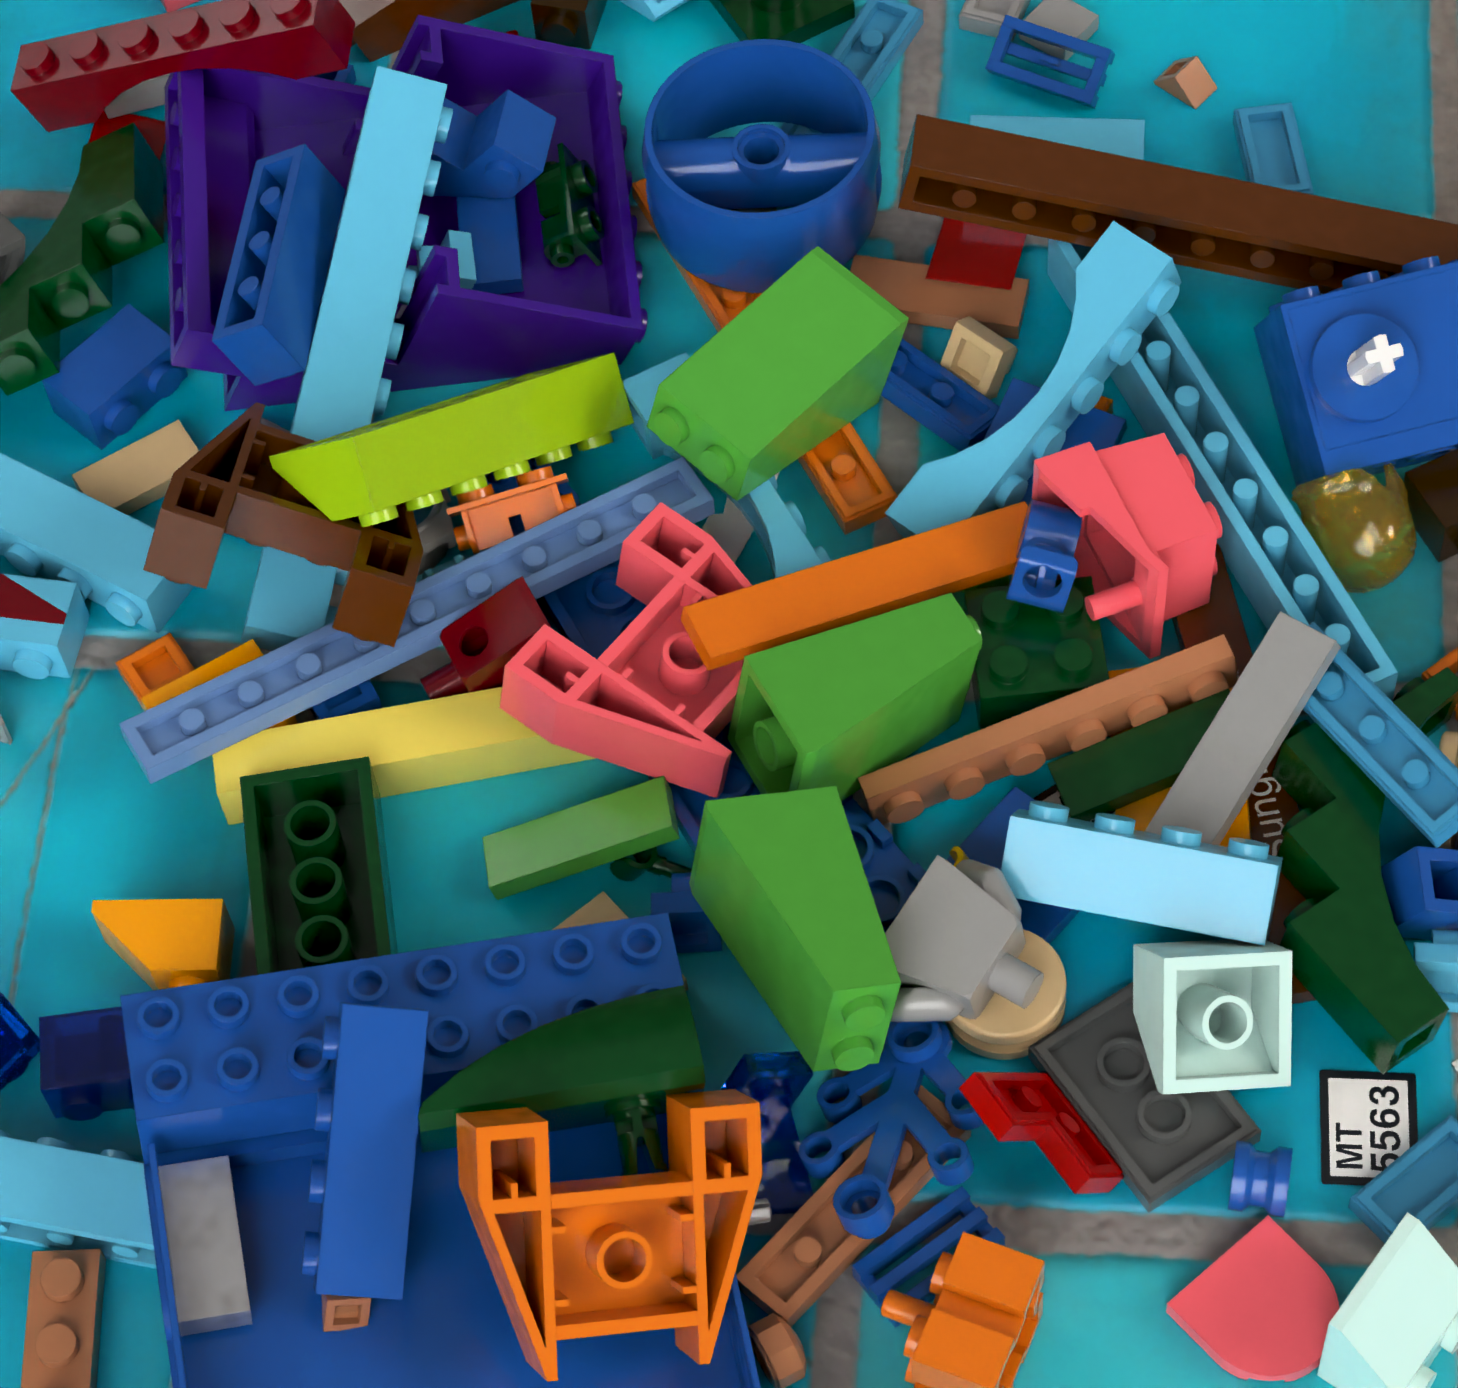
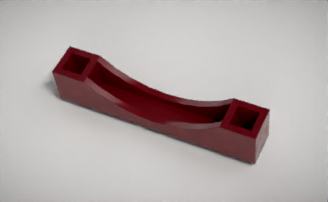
(79, 74)

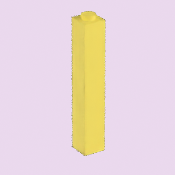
(407, 745)

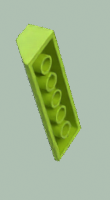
(459, 442)

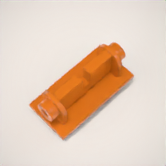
(488, 513)

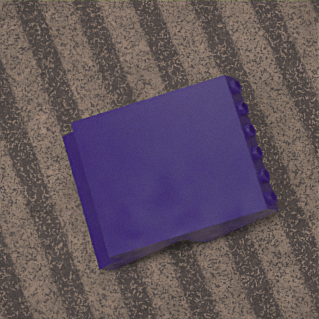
(451, 334)

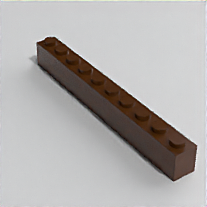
(1185, 213)

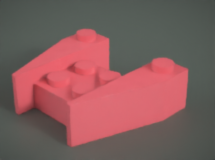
(649, 692)

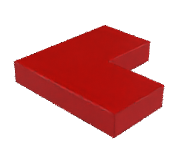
(1035, 1109)

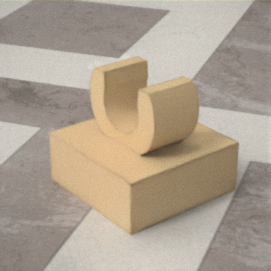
(978, 356)

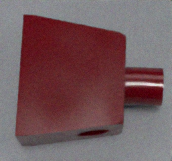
(486, 641)

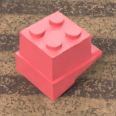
(1140, 532)

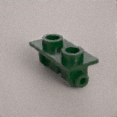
(569, 189)

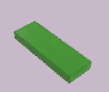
(580, 838)

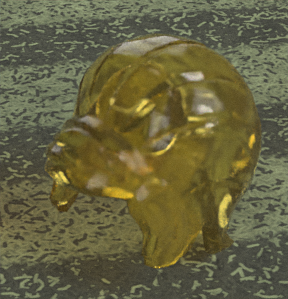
(1360, 526)

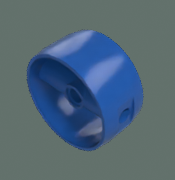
(824, 177)

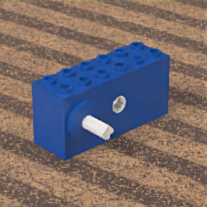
(1366, 370)

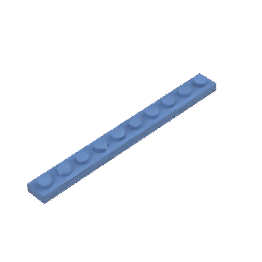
(335, 661)

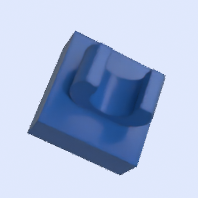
(688, 921)

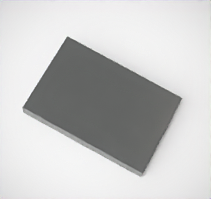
(1153, 1137)

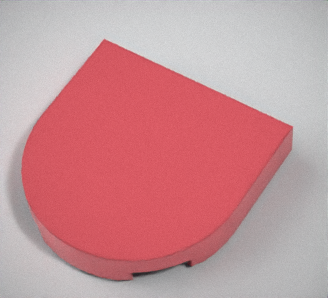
(1260, 1307)

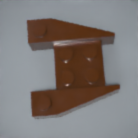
(238, 493)

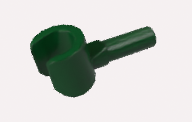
(647, 860)

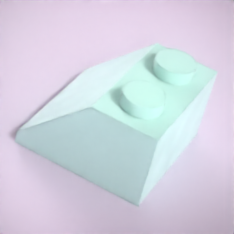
(1214, 1014)
(1395, 1316)

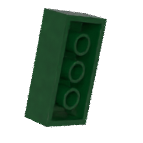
(317, 866)

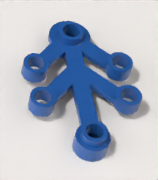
(908, 1055)

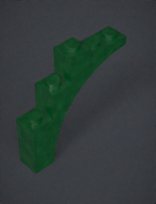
(68, 276)
(1345, 929)

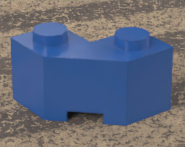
(495, 150)

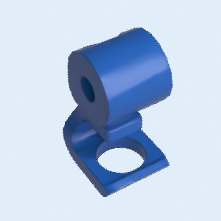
(1043, 552)

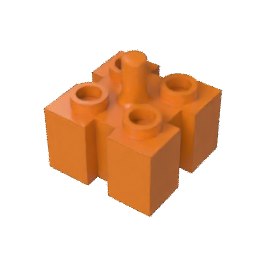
(979, 1318)

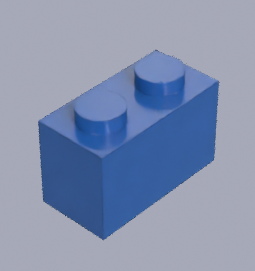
(114, 377)

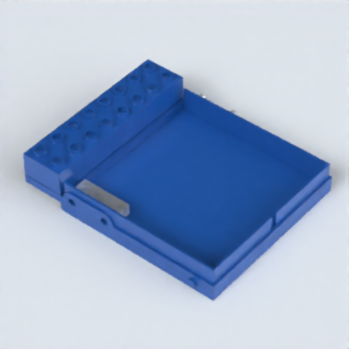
(229, 1140)

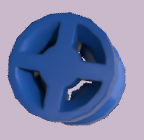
(1260, 1179)

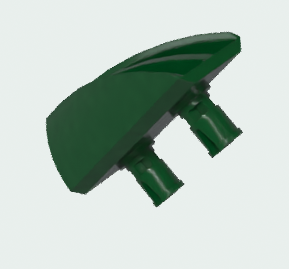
(584, 1072)

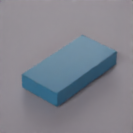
(1272, 147)
(1417, 1183)

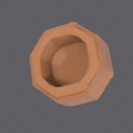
(778, 1351)

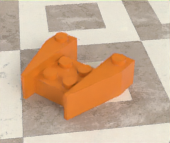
(617, 1247)

